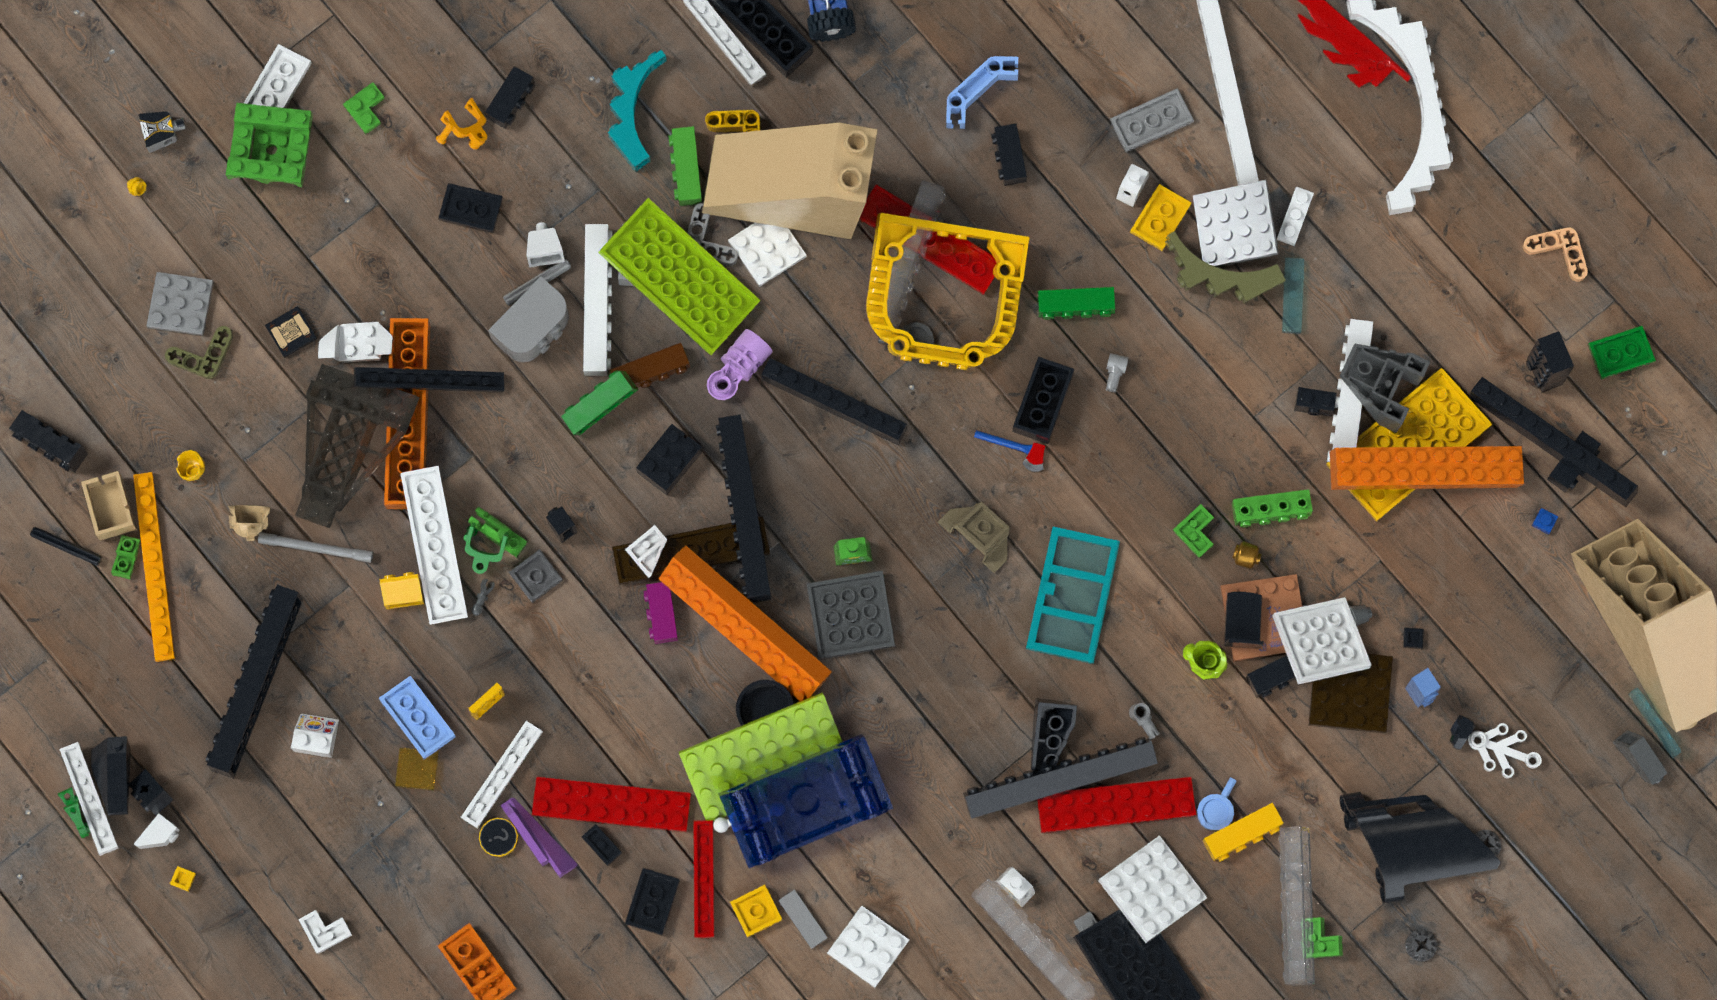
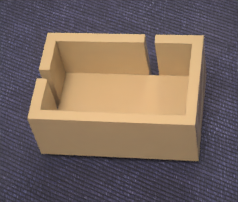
(109, 506)

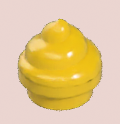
(136, 186)

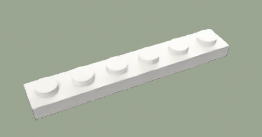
(726, 40)
(501, 774)
(88, 798)

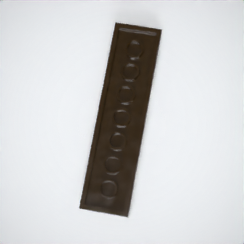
(711, 544)

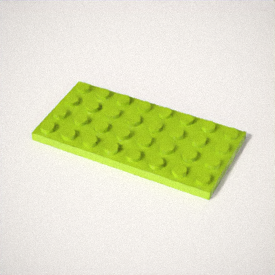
(679, 276)
(757, 750)

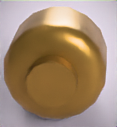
(1246, 555)

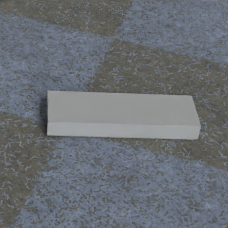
(802, 919)

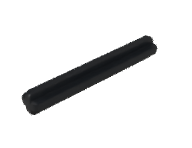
(65, 546)

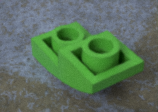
(126, 557)

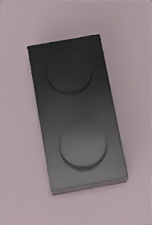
(601, 845)

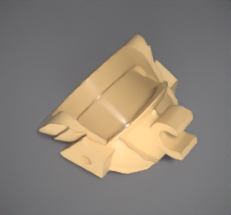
(248, 520)

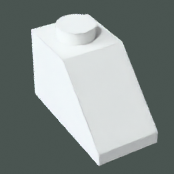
(158, 834)

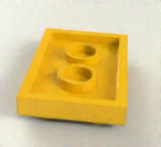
(1160, 217)

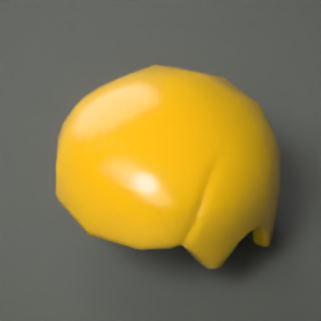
(190, 465)

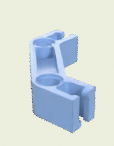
(977, 84)

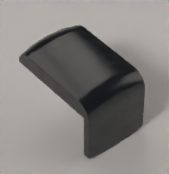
(1243, 620)

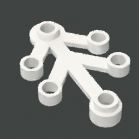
(1501, 749)

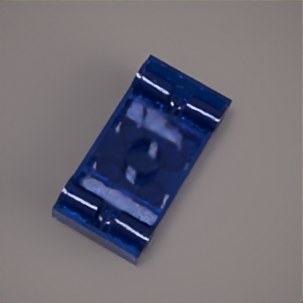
(805, 801)

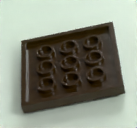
(1354, 699)

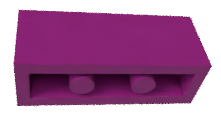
(660, 613)

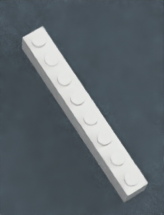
(596, 302)
(1348, 405)

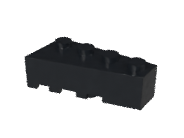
(48, 441)

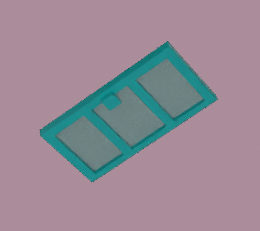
(1073, 595)

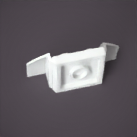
(356, 342)

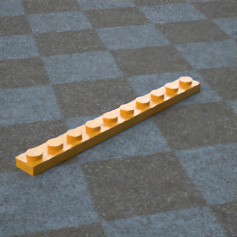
(154, 567)

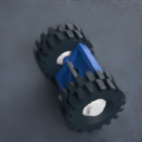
(830, 20)

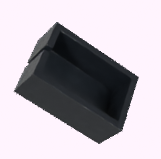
(669, 459)

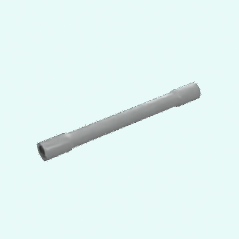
(275, 540)

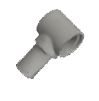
(1116, 367)
(1144, 721)

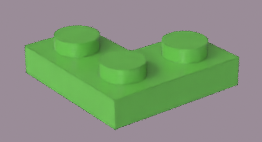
(360, 107)
(1190, 531)
(1325, 946)

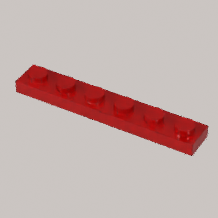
(703, 879)

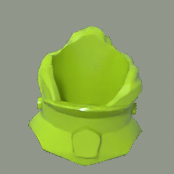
(1206, 659)

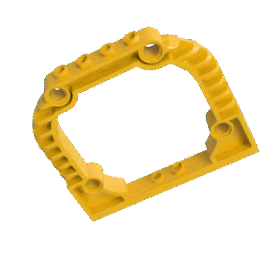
(1007, 250)

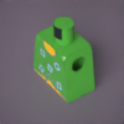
(852, 551)

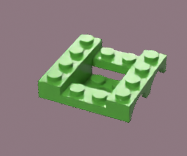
(276, 127)

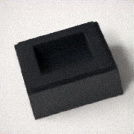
(1413, 638)

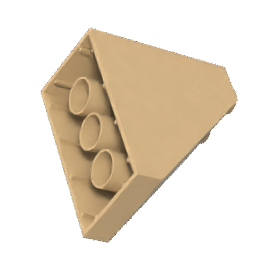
(793, 177)
(1659, 619)

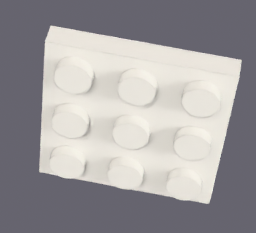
(766, 250)
(868, 946)

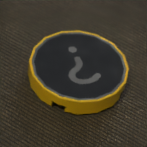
(498, 837)

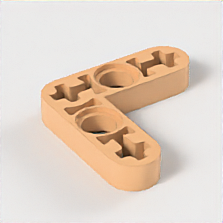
(1560, 242)

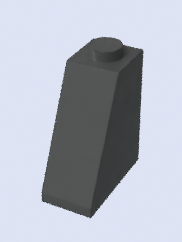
(1640, 756)

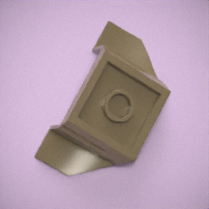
(982, 529)

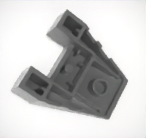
(1374, 379)

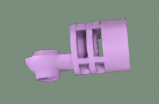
(740, 363)

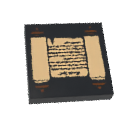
(291, 332)

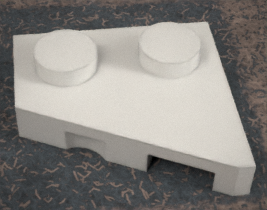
(647, 550)

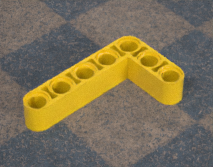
(741, 126)

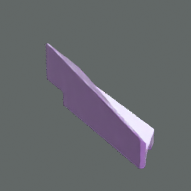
(538, 839)

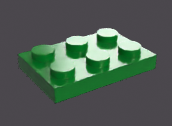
(1621, 352)

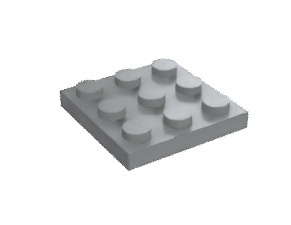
(180, 304)

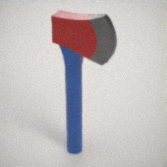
(1035, 452)

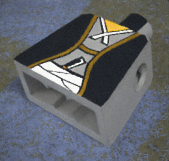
(159, 129)

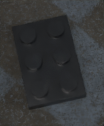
(470, 208)
(652, 901)

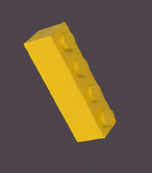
(1238, 834)

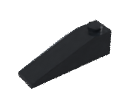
(1051, 729)
(112, 773)

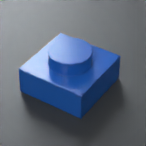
(1544, 521)

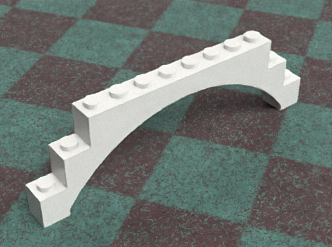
(1411, 46)

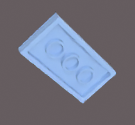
(417, 717)

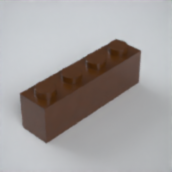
(656, 366)

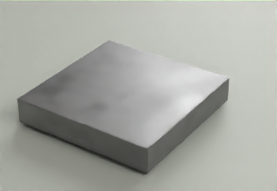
(535, 576)

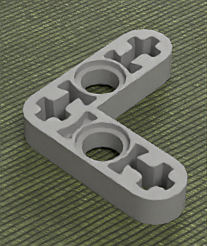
(700, 238)

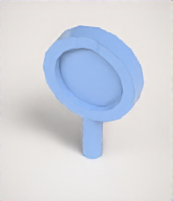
(1216, 810)

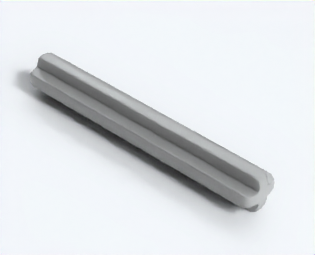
(548, 275)

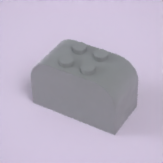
(531, 322)

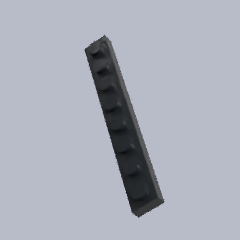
(428, 379)

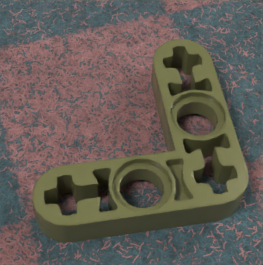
(199, 368)

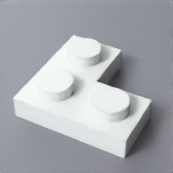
(321, 936)

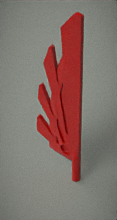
(1352, 45)

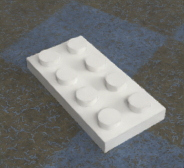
(279, 79)

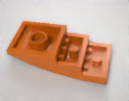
(476, 965)

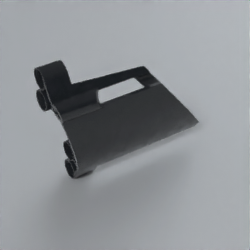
(1414, 844)

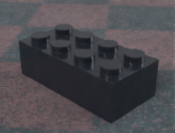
(1549, 362)
(1043, 400)

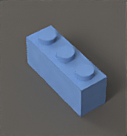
(1423, 688)

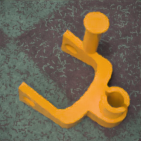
(475, 132)

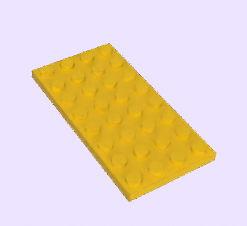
(1436, 418)

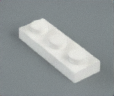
(1295, 216)

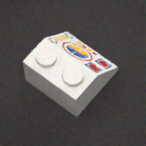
(315, 735)

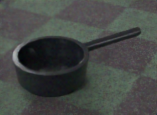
(760, 700)

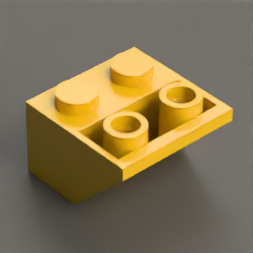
(402, 590)

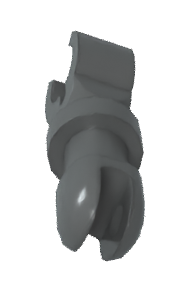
(482, 597)

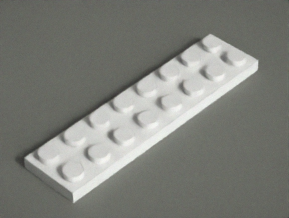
(434, 545)

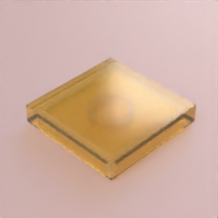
(415, 771)

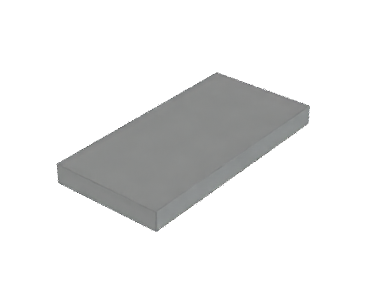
(1151, 120)

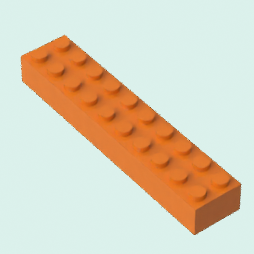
(409, 351)
(1426, 467)
(744, 624)

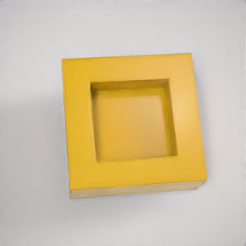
(183, 879)

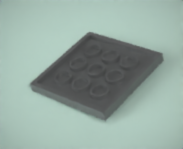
(850, 615)

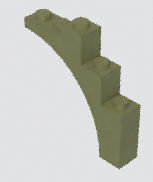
(1195, 271)

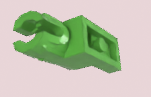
(494, 531)

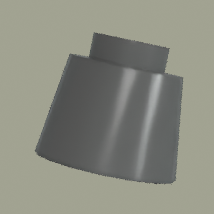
(1361, 614)

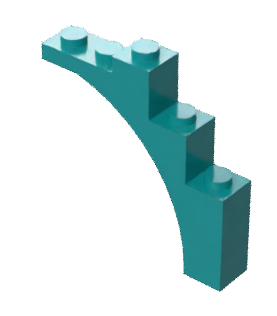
(623, 107)

